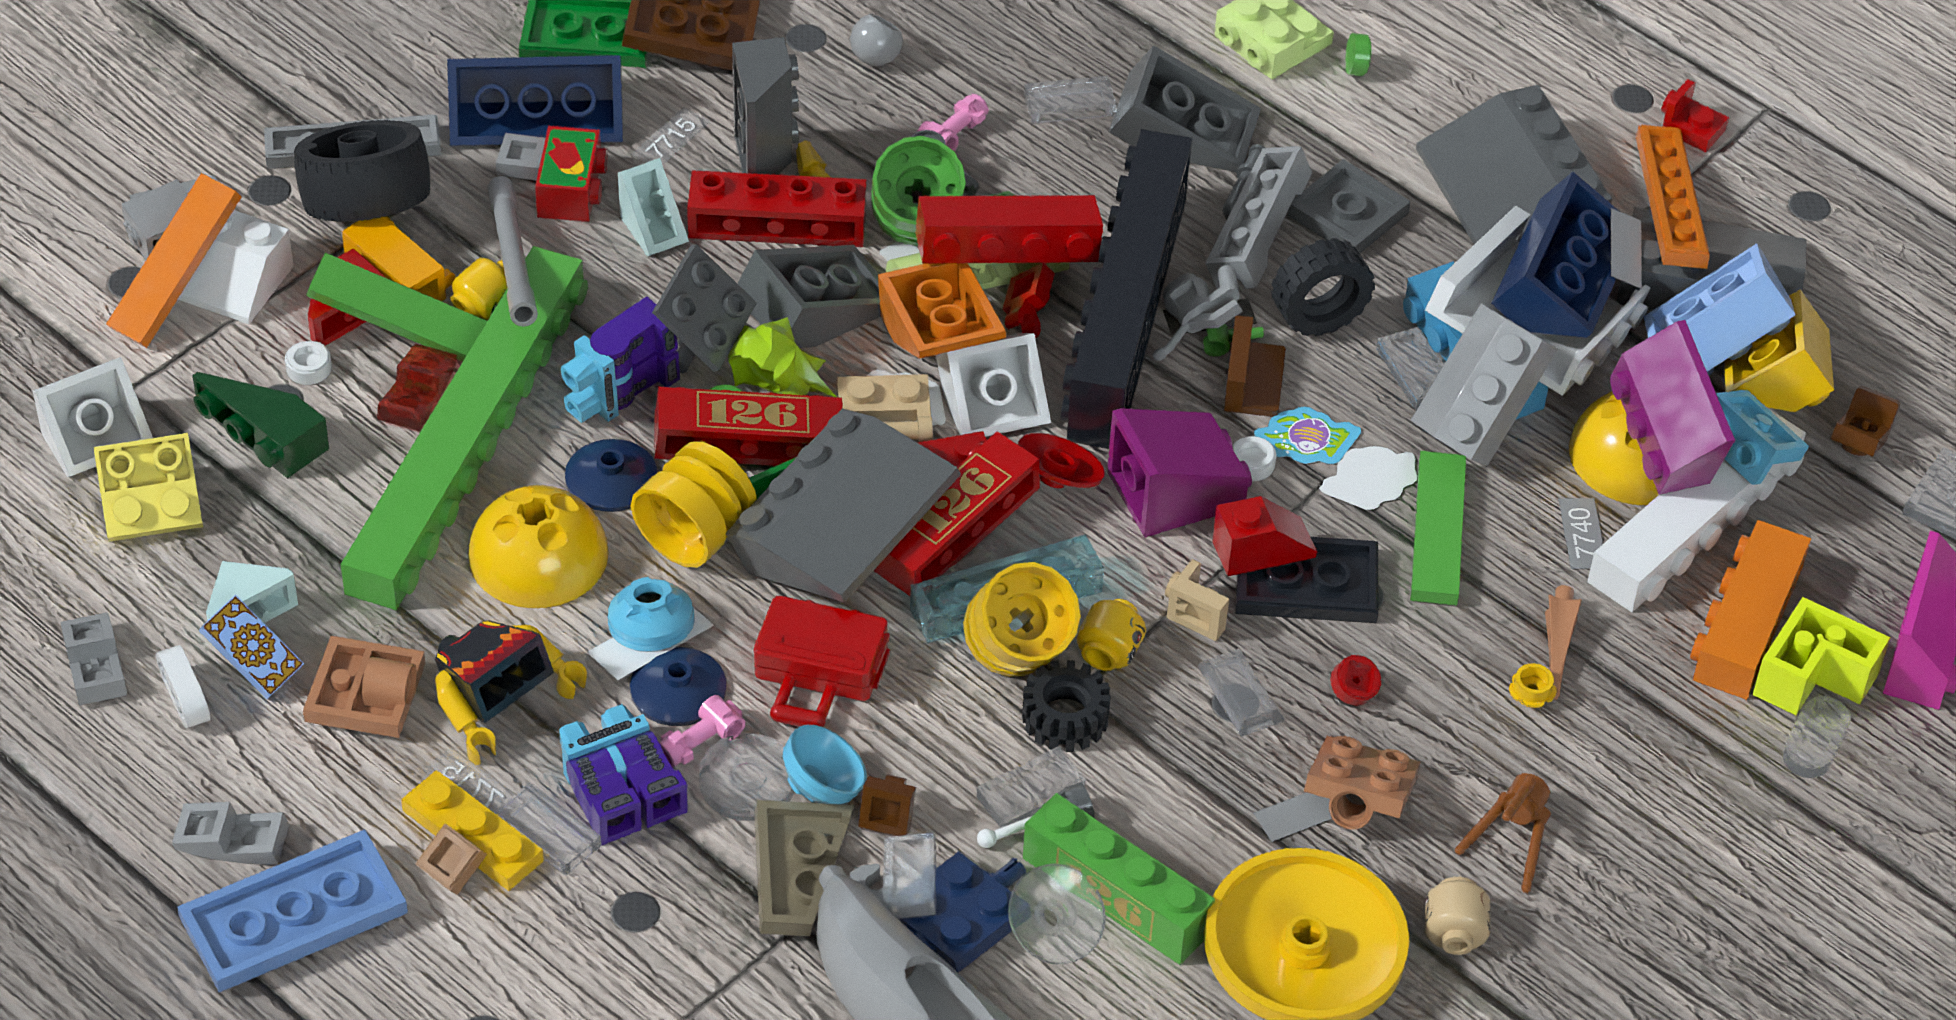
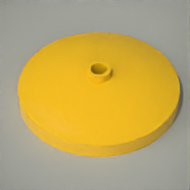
(1306, 936)

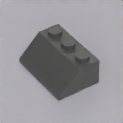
(764, 104)

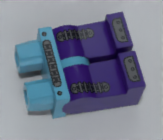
(620, 363)
(621, 774)

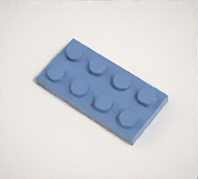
(292, 910)

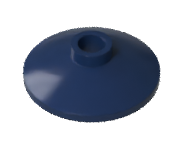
(609, 473)
(673, 699)

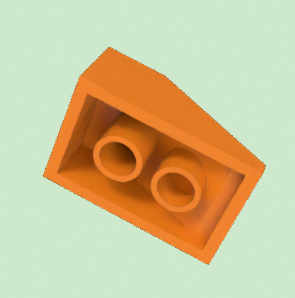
(937, 309)

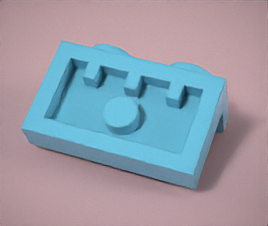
(1758, 436)

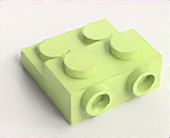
(1271, 33)

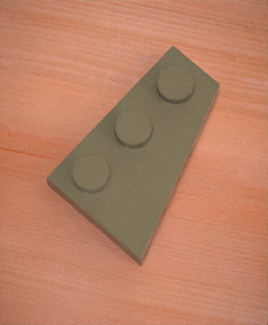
(791, 852)

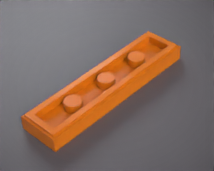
(173, 260)

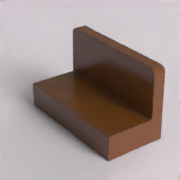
(1253, 373)

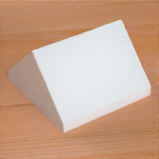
(89, 412)

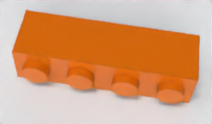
(1750, 608)

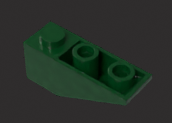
(268, 421)

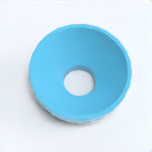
(652, 624)
(823, 766)

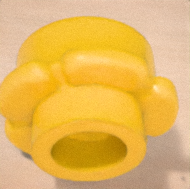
(1533, 685)

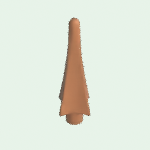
(1560, 624)

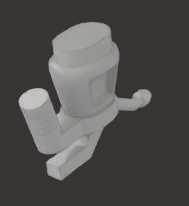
(1196, 308)

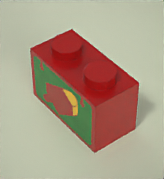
(569, 174)

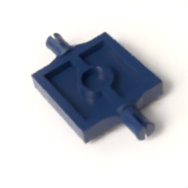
(969, 910)

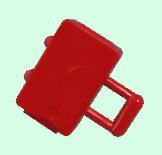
(820, 652)

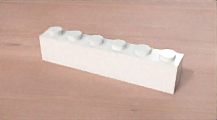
(1675, 529)

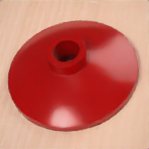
(1063, 461)

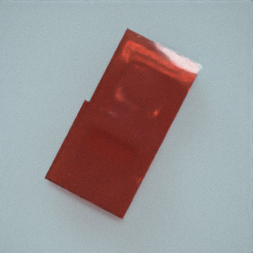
(418, 387)

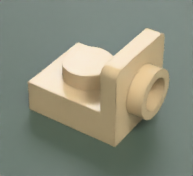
(1196, 605)

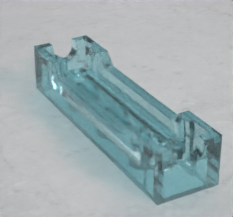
(955, 590)

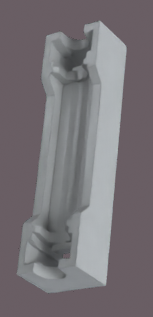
(1259, 214)

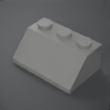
(1483, 385)

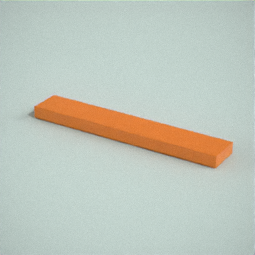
(1672, 197)

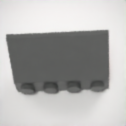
(1503, 158)
(1724, 243)
(840, 506)

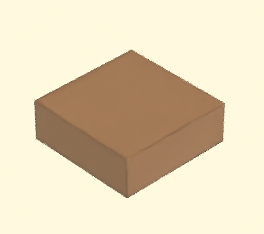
(451, 859)

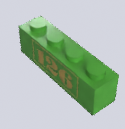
(1132, 884)

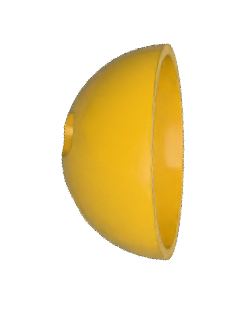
(1608, 455)
(537, 547)

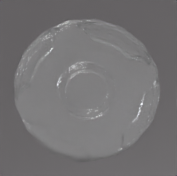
(741, 773)

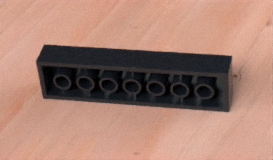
(1126, 286)

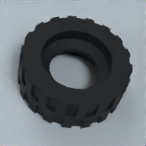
(1309, 268)

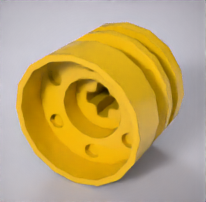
(692, 504)
(1043, 605)

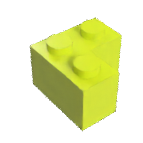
(1820, 650)

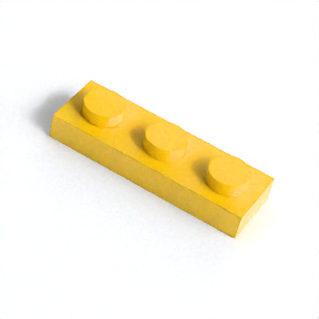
(443, 802)

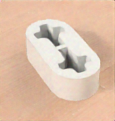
(183, 686)

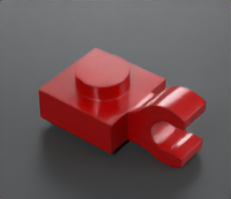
(1026, 296)

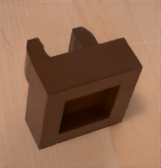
(887, 805)

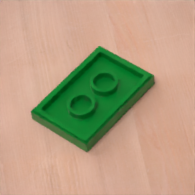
(578, 29)

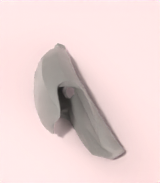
(868, 955)

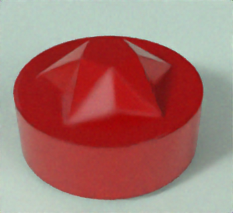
(1355, 680)

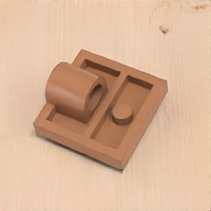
(364, 686)
(1376, 776)

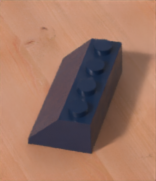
(531, 94)
(1561, 263)

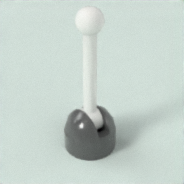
(1075, 794)

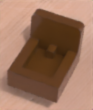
(1866, 422)

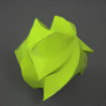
(774, 361)

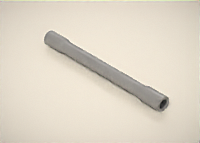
(520, 294)

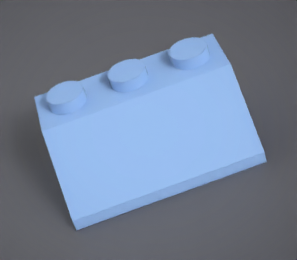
(1728, 308)

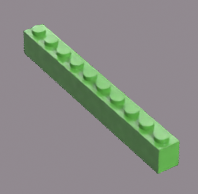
(460, 436)

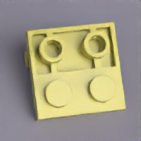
(148, 487)

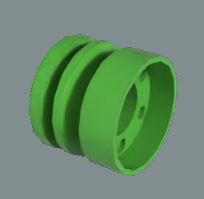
(907, 167)

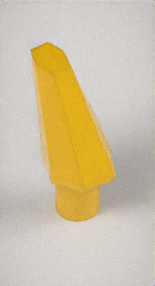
(809, 161)

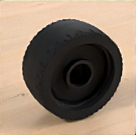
(362, 170)

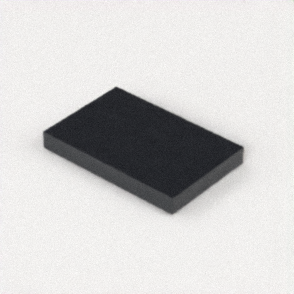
(1332, 586)

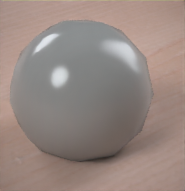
(875, 40)

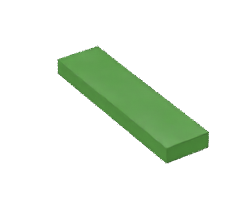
(394, 307)
(1438, 528)

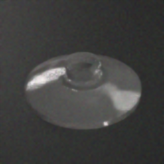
(1075, 904)

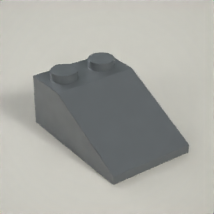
(1181, 101)
(816, 287)

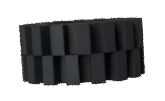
(1066, 684)

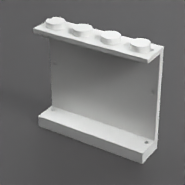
(1476, 279)

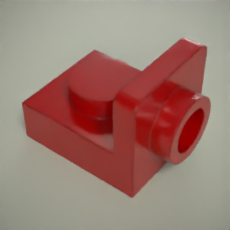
(1697, 122)

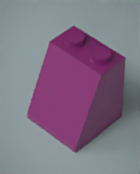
(1173, 467)

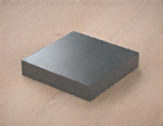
(1349, 206)

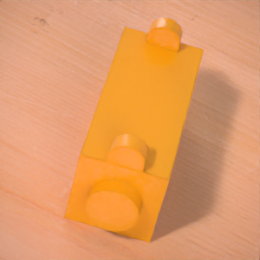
(397, 256)

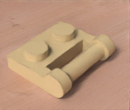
(891, 401)

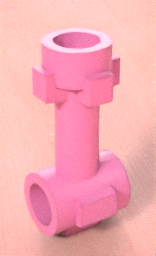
(968, 113)
(717, 718)

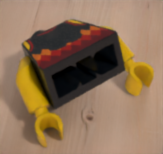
(491, 671)

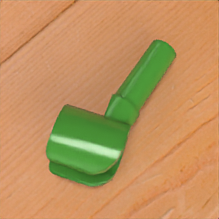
(1218, 339)

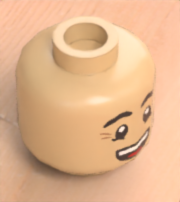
(1457, 914)

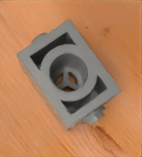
(150, 215)

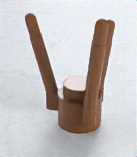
(1521, 804)

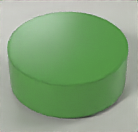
(1358, 54)

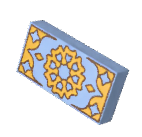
(251, 647)

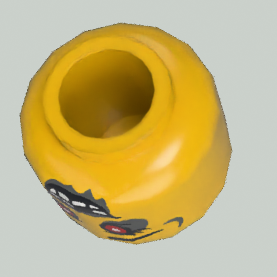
(1111, 634)

